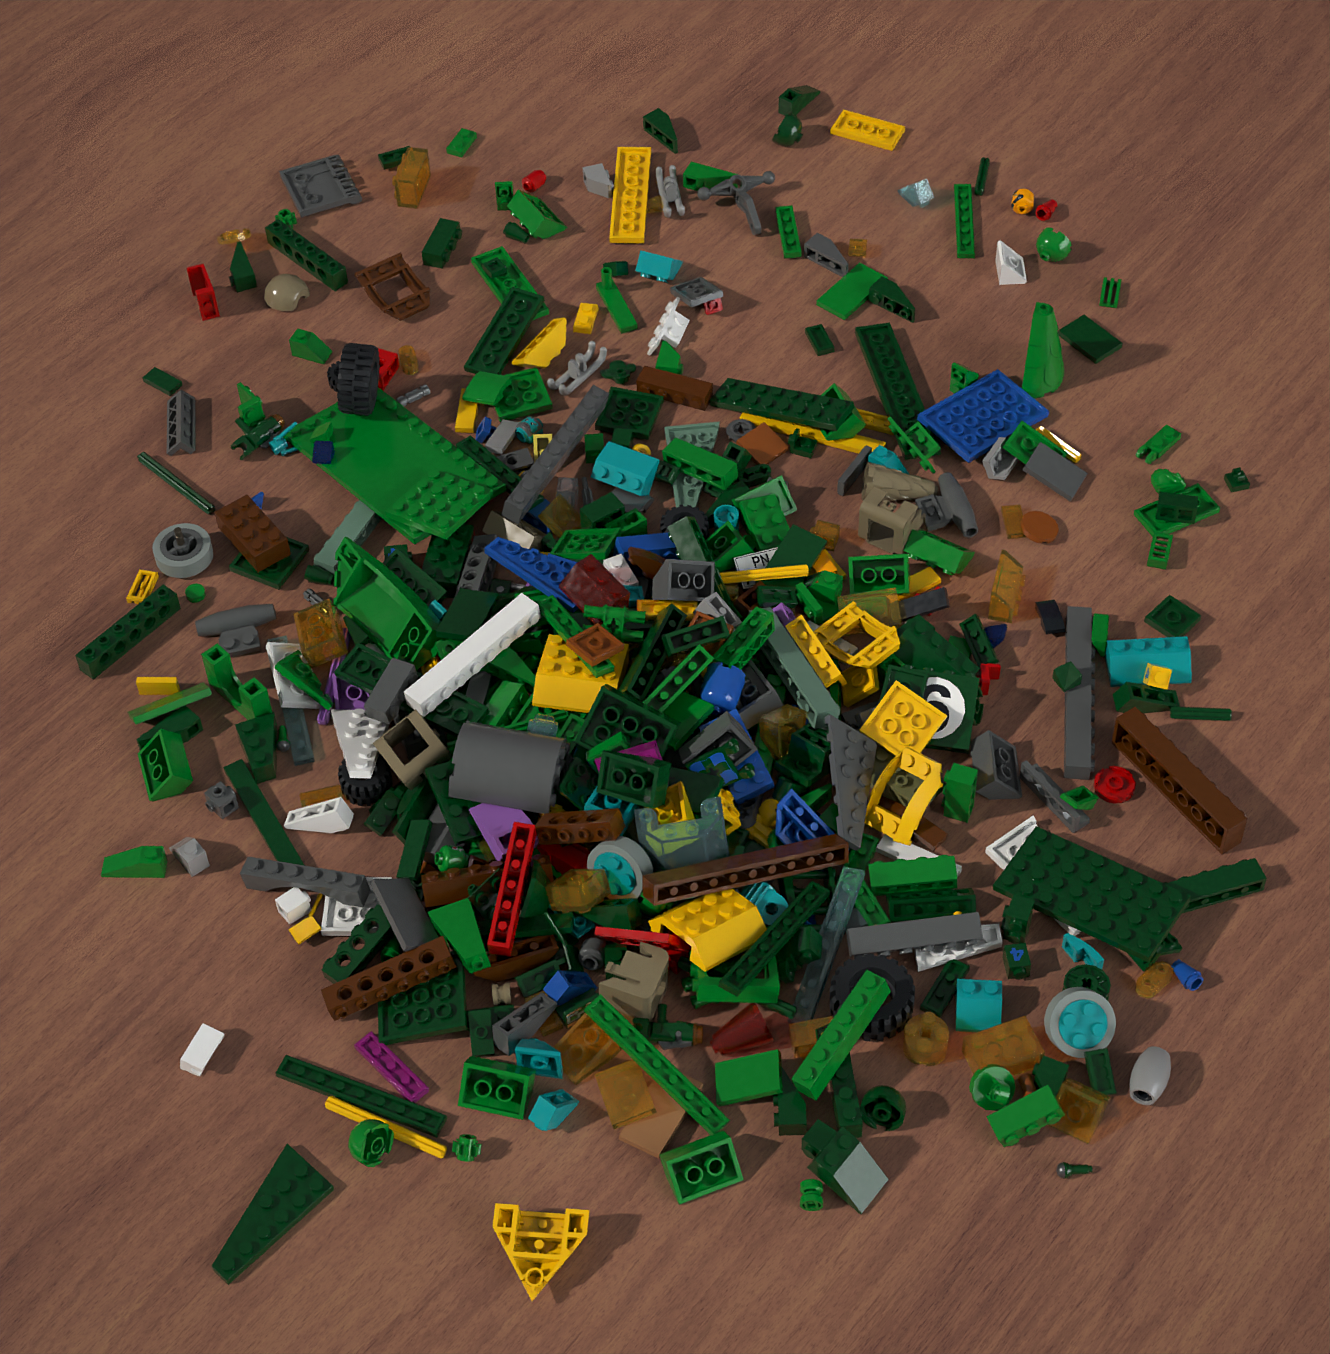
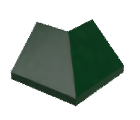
(535, 897)

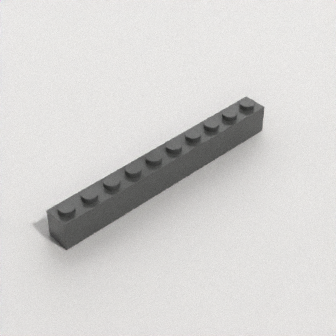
(555, 454)
(1079, 699)

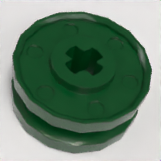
(1088, 977)

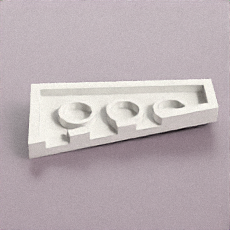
(939, 956)

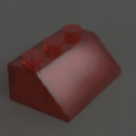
(593, 585)

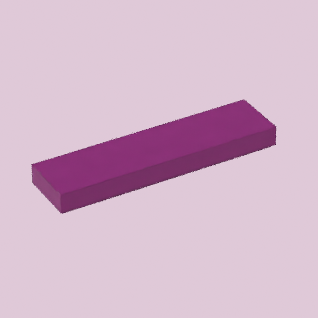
(391, 1068)

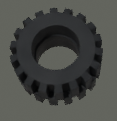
(682, 511)
(367, 790)

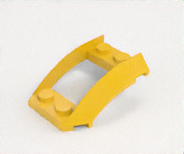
(872, 655)
(891, 824)

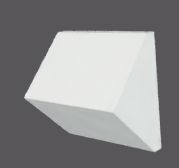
(1009, 265)

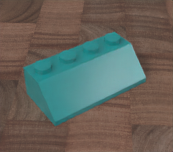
(1128, 659)

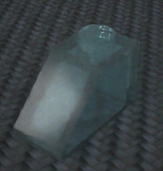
(917, 193)

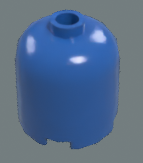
(722, 687)

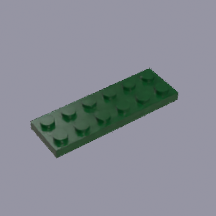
(504, 332)

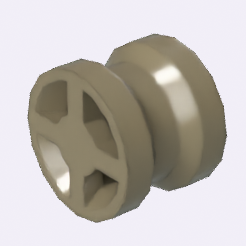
(501, 994)

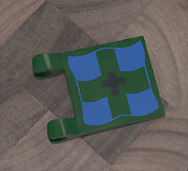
(720, 764)

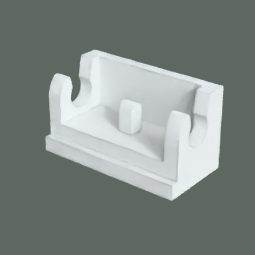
(201, 1049)

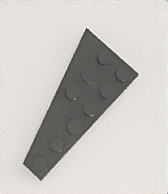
(851, 774)

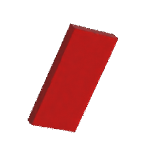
(634, 937)

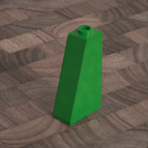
(462, 933)

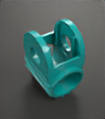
(766, 900)

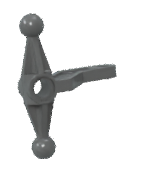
(743, 200)

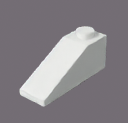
(323, 817)

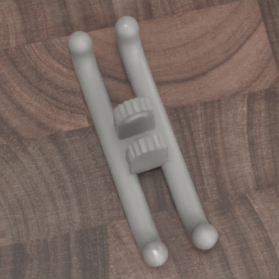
(669, 191)
(578, 370)

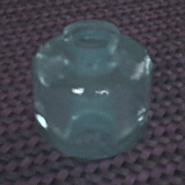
(543, 725)

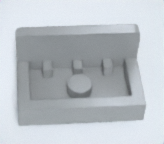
(998, 461)

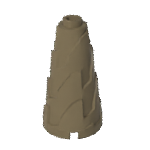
(897, 484)

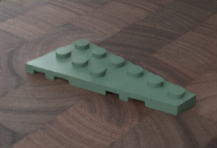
(703, 435)

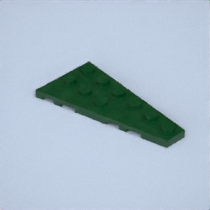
(279, 1204)

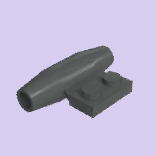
(948, 507)
(237, 627)

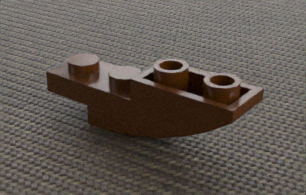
(646, 560)

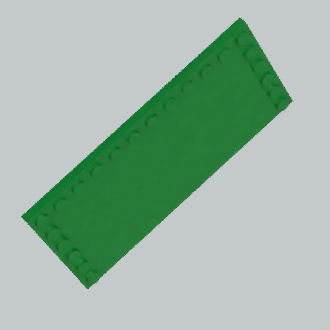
(386, 455)

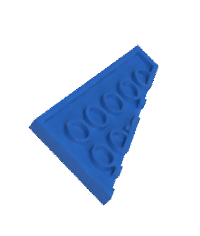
(537, 569)

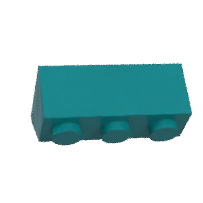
(625, 468)

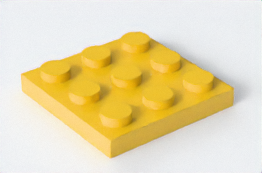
(903, 721)

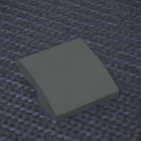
(633, 500)

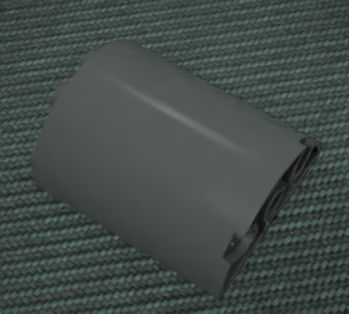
(507, 767)

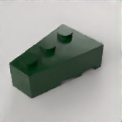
(258, 743)

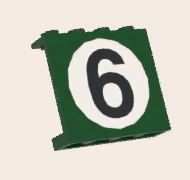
(957, 699)

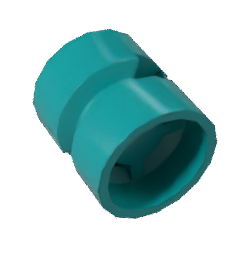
(726, 513)

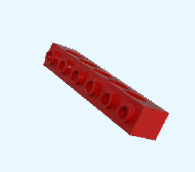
(512, 889)

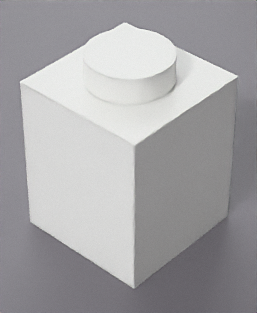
(293, 905)

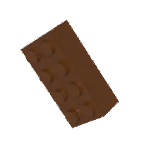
(252, 533)

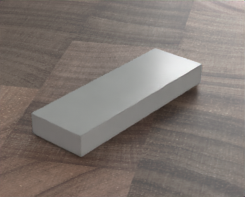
(502, 437)

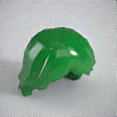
(1166, 481)

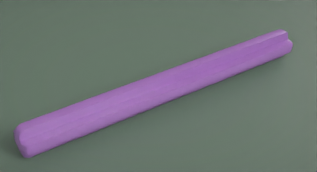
(324, 714)

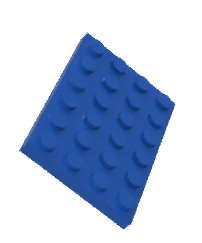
(981, 414)

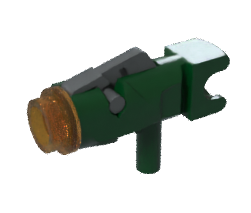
(259, 435)
(669, 1034)

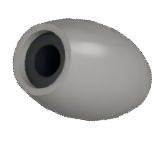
(1150, 1075)

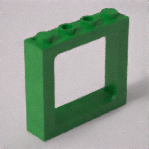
(757, 991)

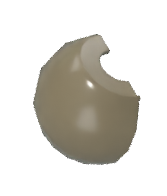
(285, 291)

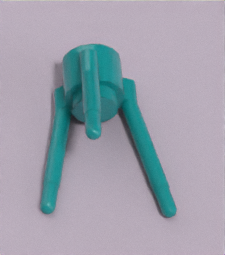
(279, 444)

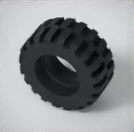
(358, 379)
(889, 1017)

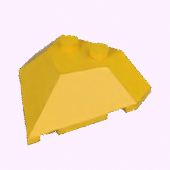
(538, 1241)

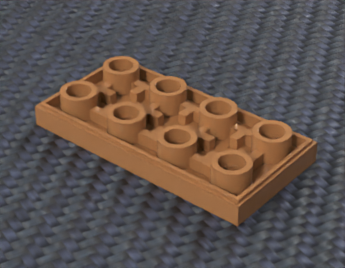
(656, 1130)

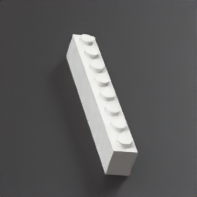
(472, 654)

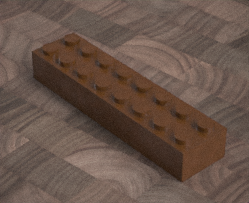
(1179, 780)

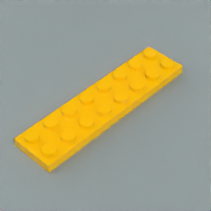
(630, 195)

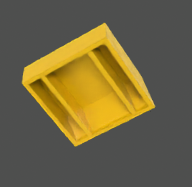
(567, 683)

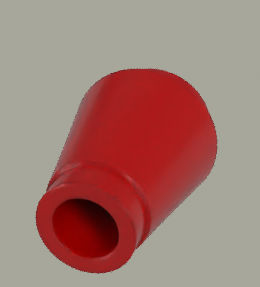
(1045, 210)

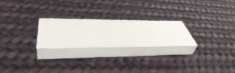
(901, 851)

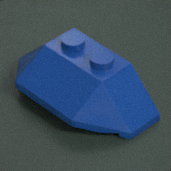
(798, 821)

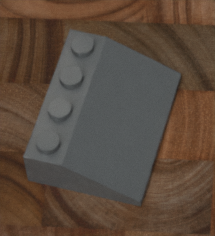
(756, 697)

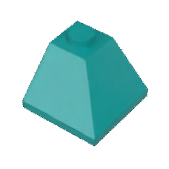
(539, 1056)

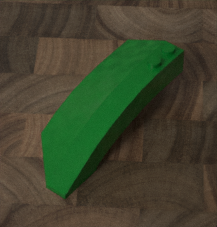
(384, 606)

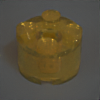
(925, 1039)

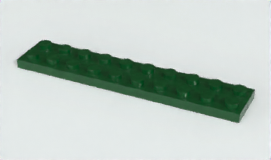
(892, 378)

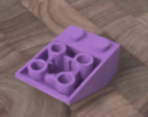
(496, 826)

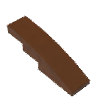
(926, 831)

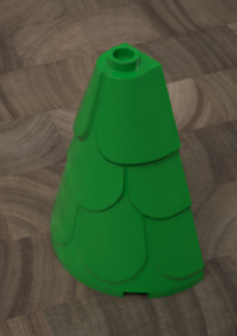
(1044, 356)

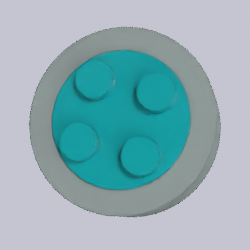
(623, 864)
(1079, 1021)

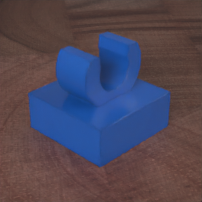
(484, 430)

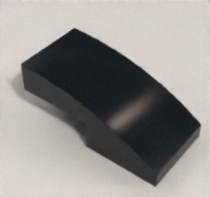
(1050, 616)

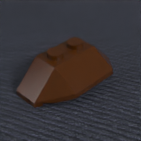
(525, 956)

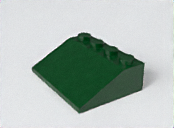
(619, 712)

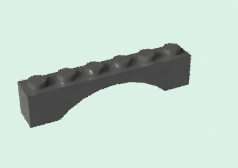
(269, 874)

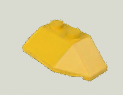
(544, 346)

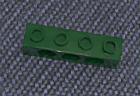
(359, 958)

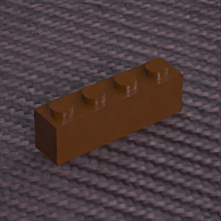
(675, 387)

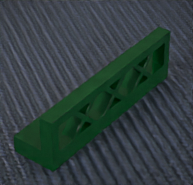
(930, 904)

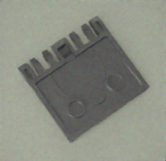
(320, 185)

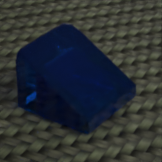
(323, 452)
(996, 633)

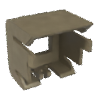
(883, 527)
(435, 753)
(644, 983)

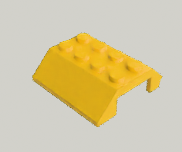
(714, 925)

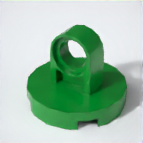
(992, 1087)

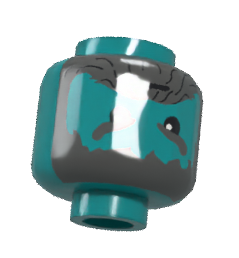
(527, 428)

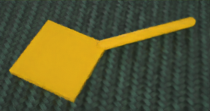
(308, 926)

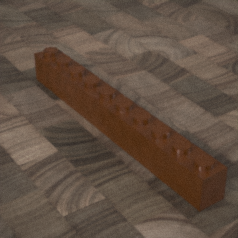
(744, 869)

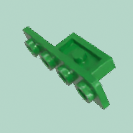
(919, 441)

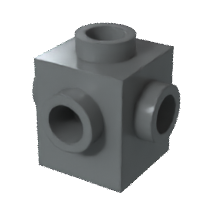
(221, 800)

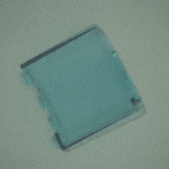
(684, 841)

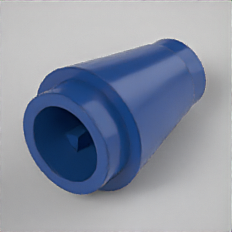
(1188, 976)

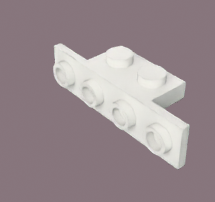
(671, 327)

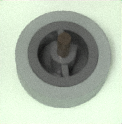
(183, 550)

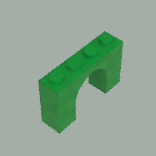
(248, 699)

